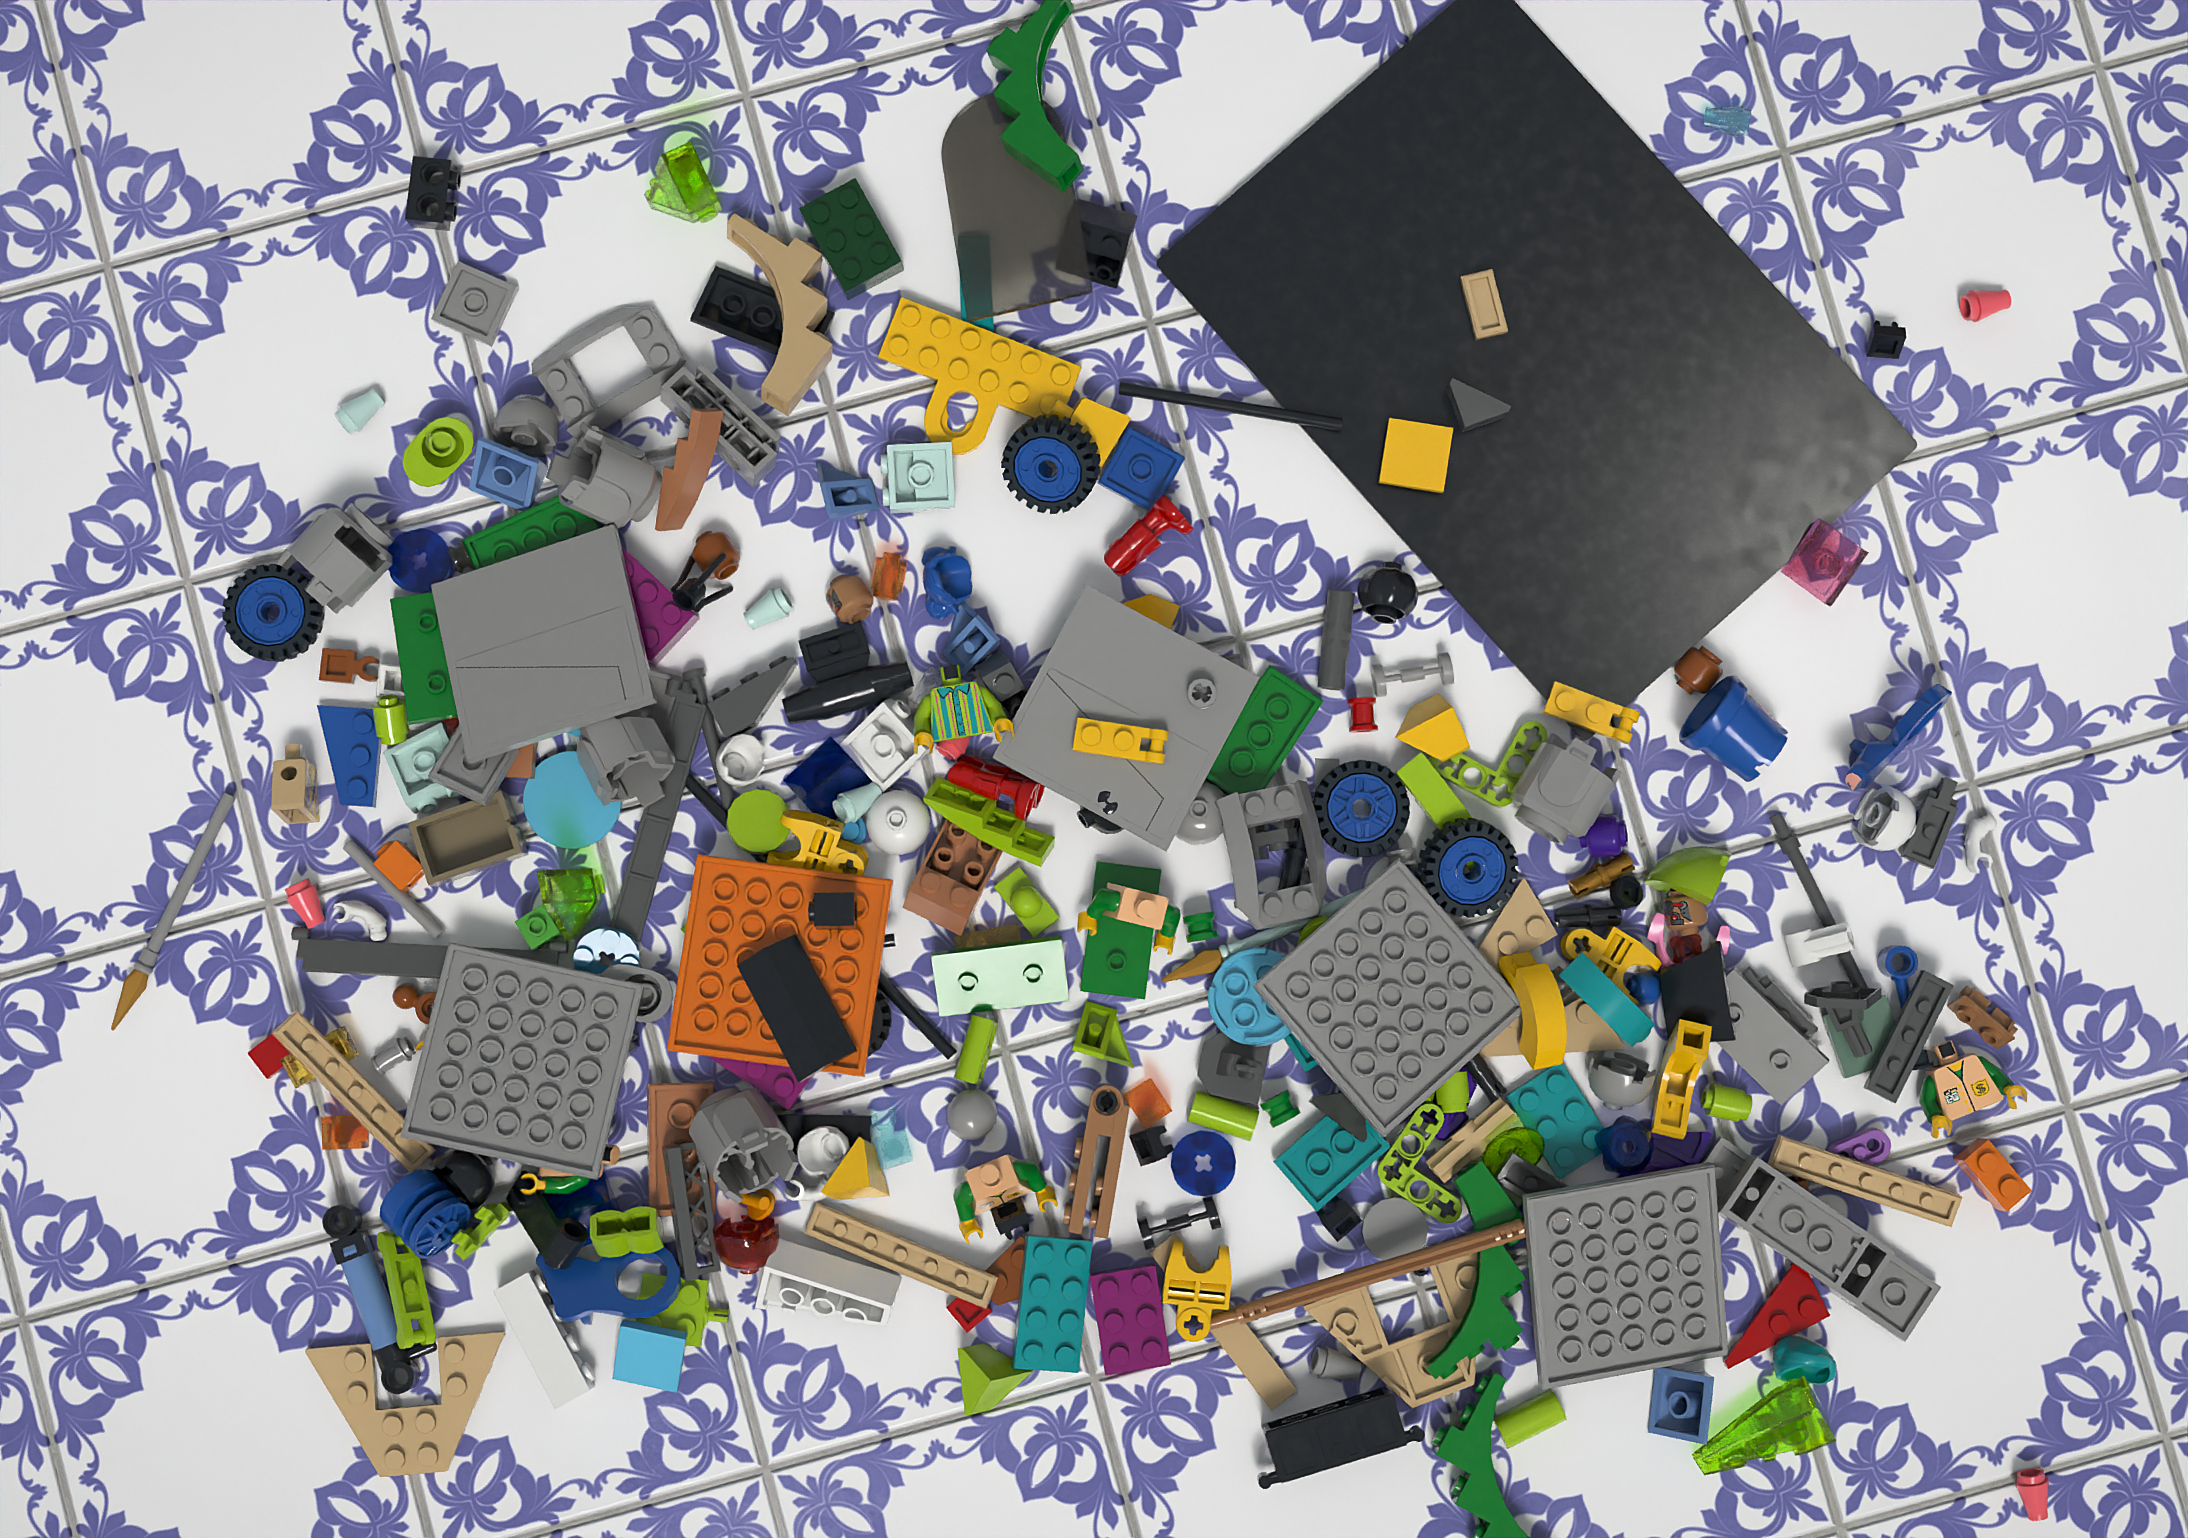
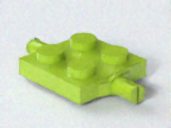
(689, 1310)

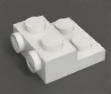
(885, 744)

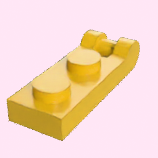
(1590, 712)
(1119, 740)

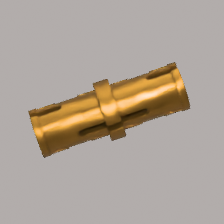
(1601, 875)

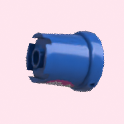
(1733, 729)

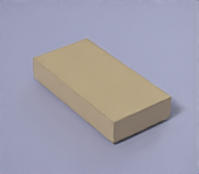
(1483, 304)

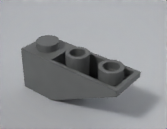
(1002, 682)
(746, 705)

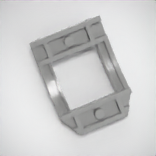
(569, 392)
(1263, 808)

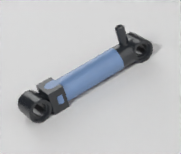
(372, 1299)

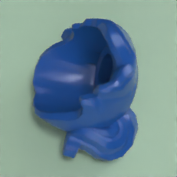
(945, 581)

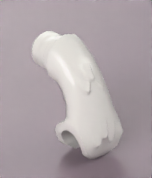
(1976, 831)
(372, 918)
(806, 1192)

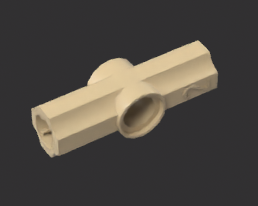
(1471, 1140)

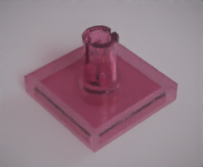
(1824, 562)

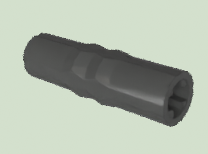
(1336, 640)

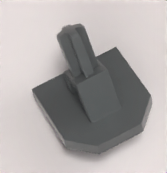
(1846, 1010)
(1232, 1068)

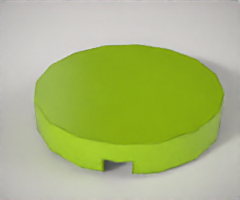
(755, 822)

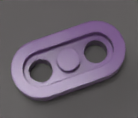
(1856, 1146)

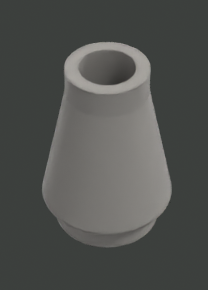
(1334, 1365)

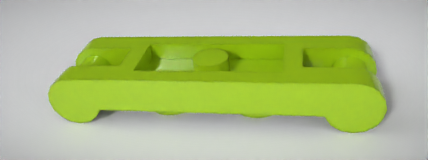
(407, 1292)

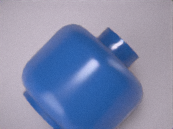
(1644, 987)

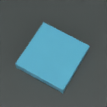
(649, 1355)

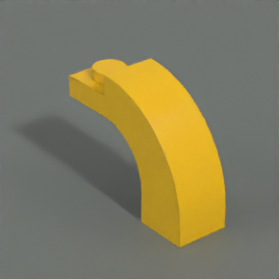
(1542, 1009)
(1677, 1076)

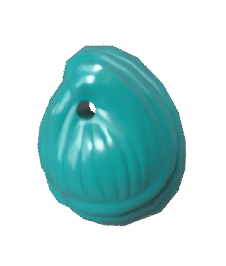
(1801, 1357)

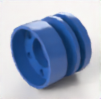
(424, 1213)

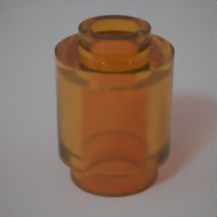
(888, 576)

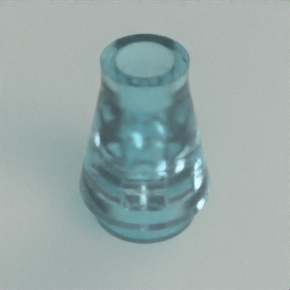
(1729, 120)

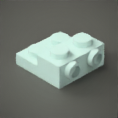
(918, 477)
(411, 765)

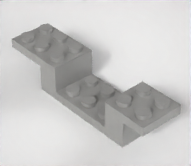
(1819, 1240)

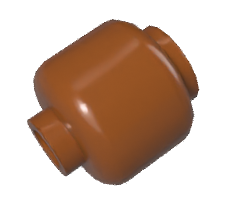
(709, 547)
(1698, 670)

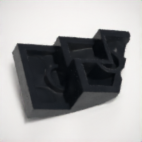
(1699, 993)

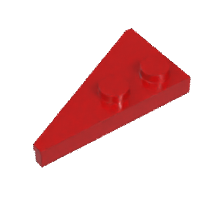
(1789, 1309)

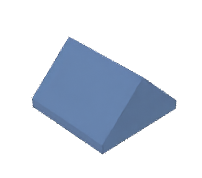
(506, 475)
(1681, 1404)

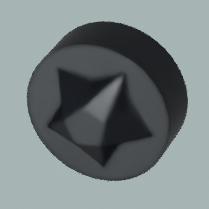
(1626, 892)

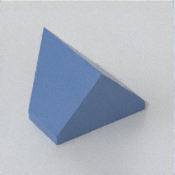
(845, 493)
(969, 639)

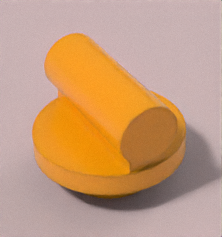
(759, 1204)

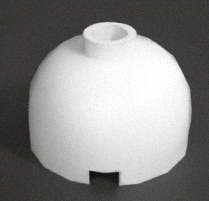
(1885, 819)
(898, 822)

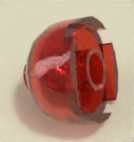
(747, 1243)

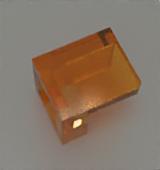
(1147, 1103)
(343, 1133)

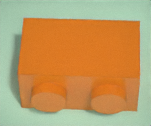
(1992, 1174)

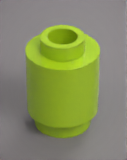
(390, 719)
(1454, 1093)
(1726, 1103)

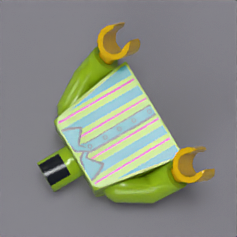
(957, 712)

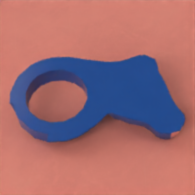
(1878, 754)
(594, 1287)

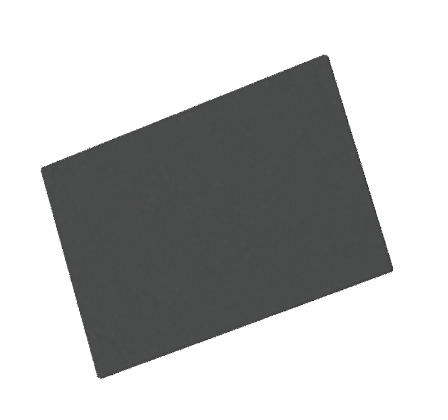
(1657, 384)

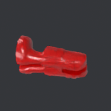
(1142, 536)
(993, 779)

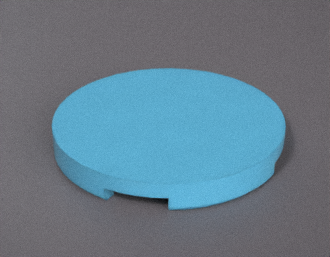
(564, 805)
(1236, 1004)

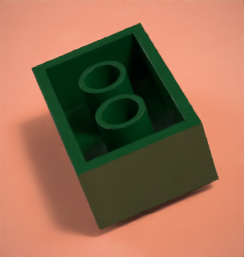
(851, 239)

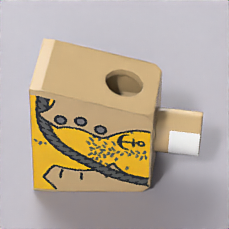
(295, 787)

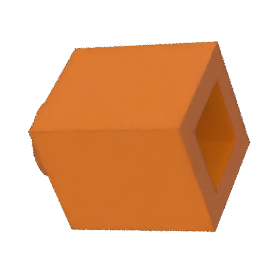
(399, 865)

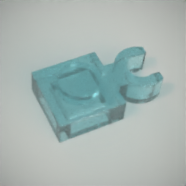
(893, 1145)

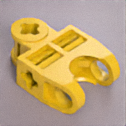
(833, 854)
(1611, 953)
(1214, 1279)

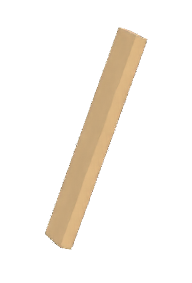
(351, 1089)
(1864, 1180)
(901, 1255)
(1239, 1341)

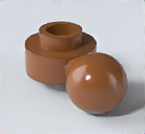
(407, 996)

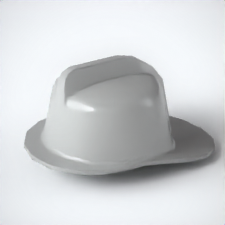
(657, 991)

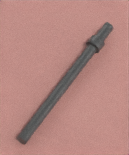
(1790, 845)

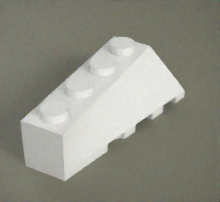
(827, 1285)

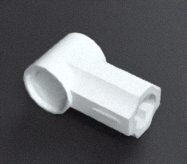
(1812, 945)

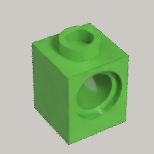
(538, 928)

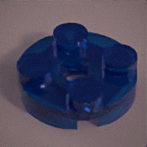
(415, 543)
(1184, 1164)

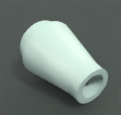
(358, 411)
(769, 608)
(854, 803)

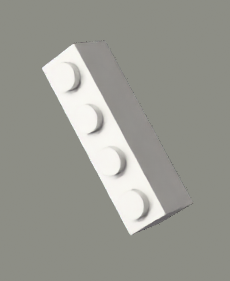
(545, 1339)

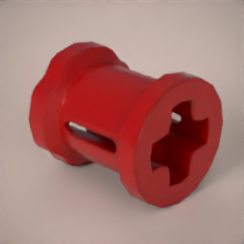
(1362, 714)

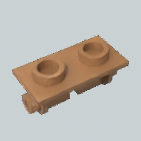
(1971, 1009)

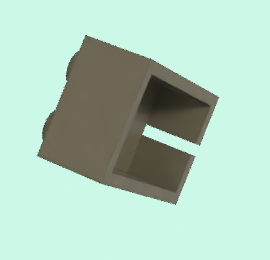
(467, 839)

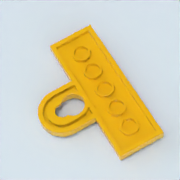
(975, 363)

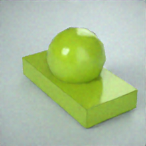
(1026, 902)

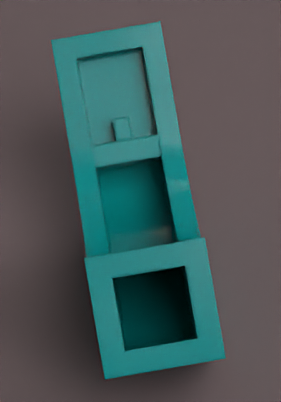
(1607, 1000)

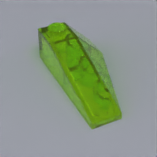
(683, 187)
(571, 897)

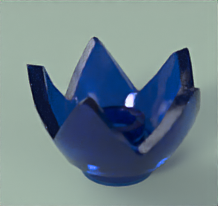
(1611, 1141)

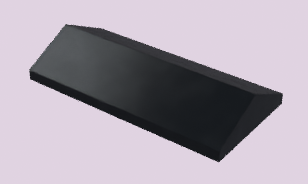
(744, 311)
(796, 1007)

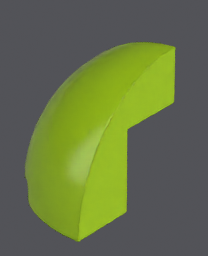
(1691, 872)

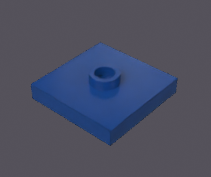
(1141, 469)

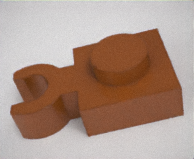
(342, 666)

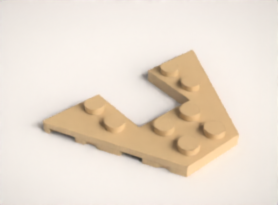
(1520, 929)
(1401, 1363)
(408, 1437)

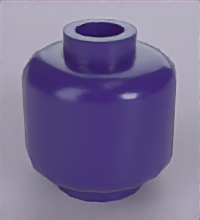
(1605, 836)

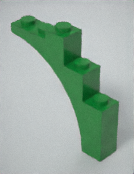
(1020, 96)
(1495, 1276)
(1471, 1451)

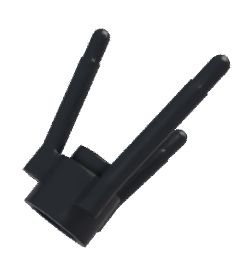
(690, 593)

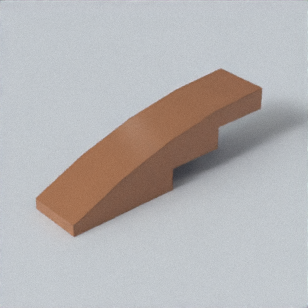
(691, 467)

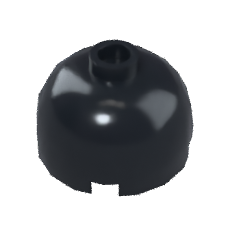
(465, 1175)

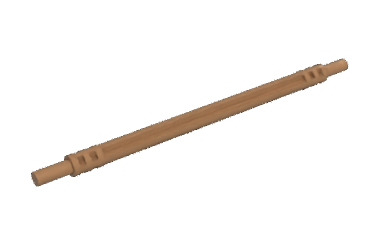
(1371, 1274)

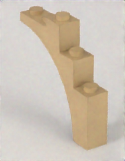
(802, 308)

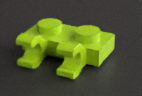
(472, 1239)

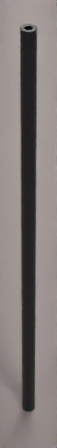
(884, 985)

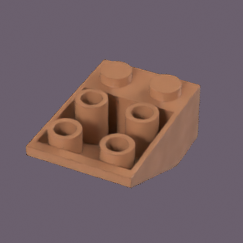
(952, 878)

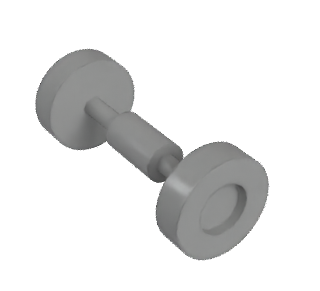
(1407, 675)

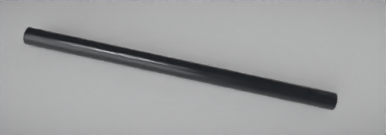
(1230, 406)

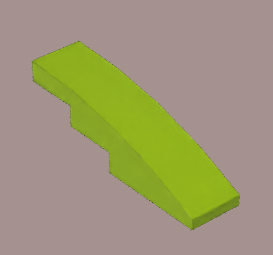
(1432, 793)
(988, 823)

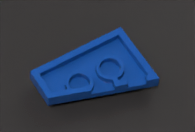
(352, 753)

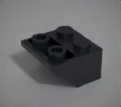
(1106, 240)

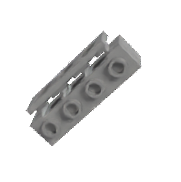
(743, 442)

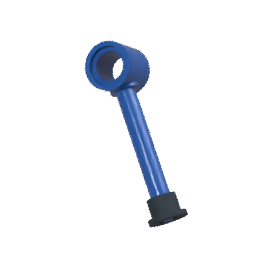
(1902, 984)

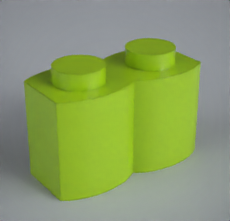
(619, 1232)

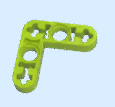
(1501, 775)
(1410, 1173)

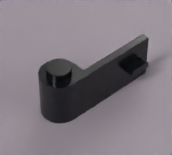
(850, 1125)
(555, 1238)

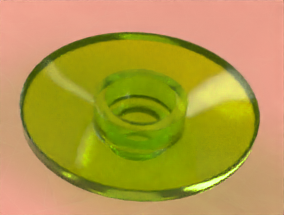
(1521, 1140)

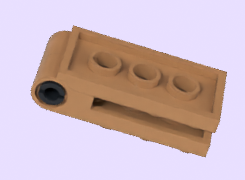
(1104, 1122)

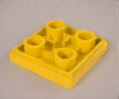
(1415, 455)

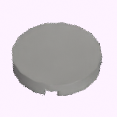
(1394, 1228)

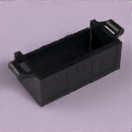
(1334, 1435)

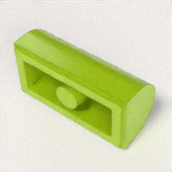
(976, 1050)
(1223, 1115)
(1529, 1418)

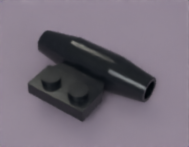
(843, 677)

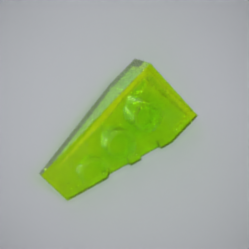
(1778, 1423)

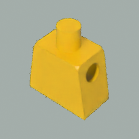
(1100, 421)

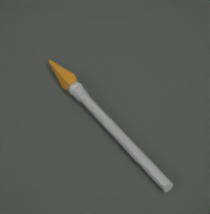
(137, 980)

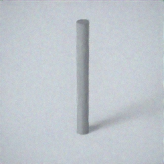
(401, 897)

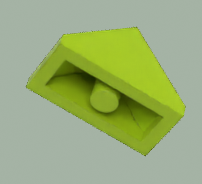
(1101, 1035)
(986, 1377)

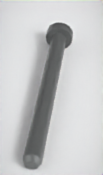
(695, 679)

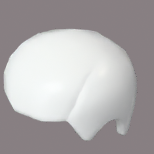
(740, 760)
(822, 1150)

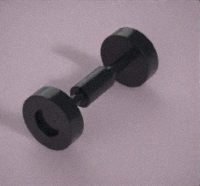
(1179, 1222)

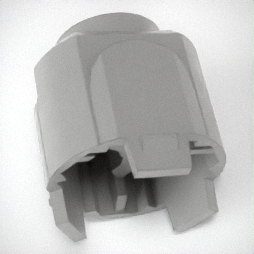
(606, 478)
(343, 555)
(626, 757)
(1562, 790)
(742, 1142)

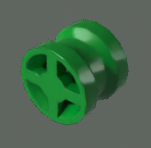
(1200, 927)
(1280, 1108)

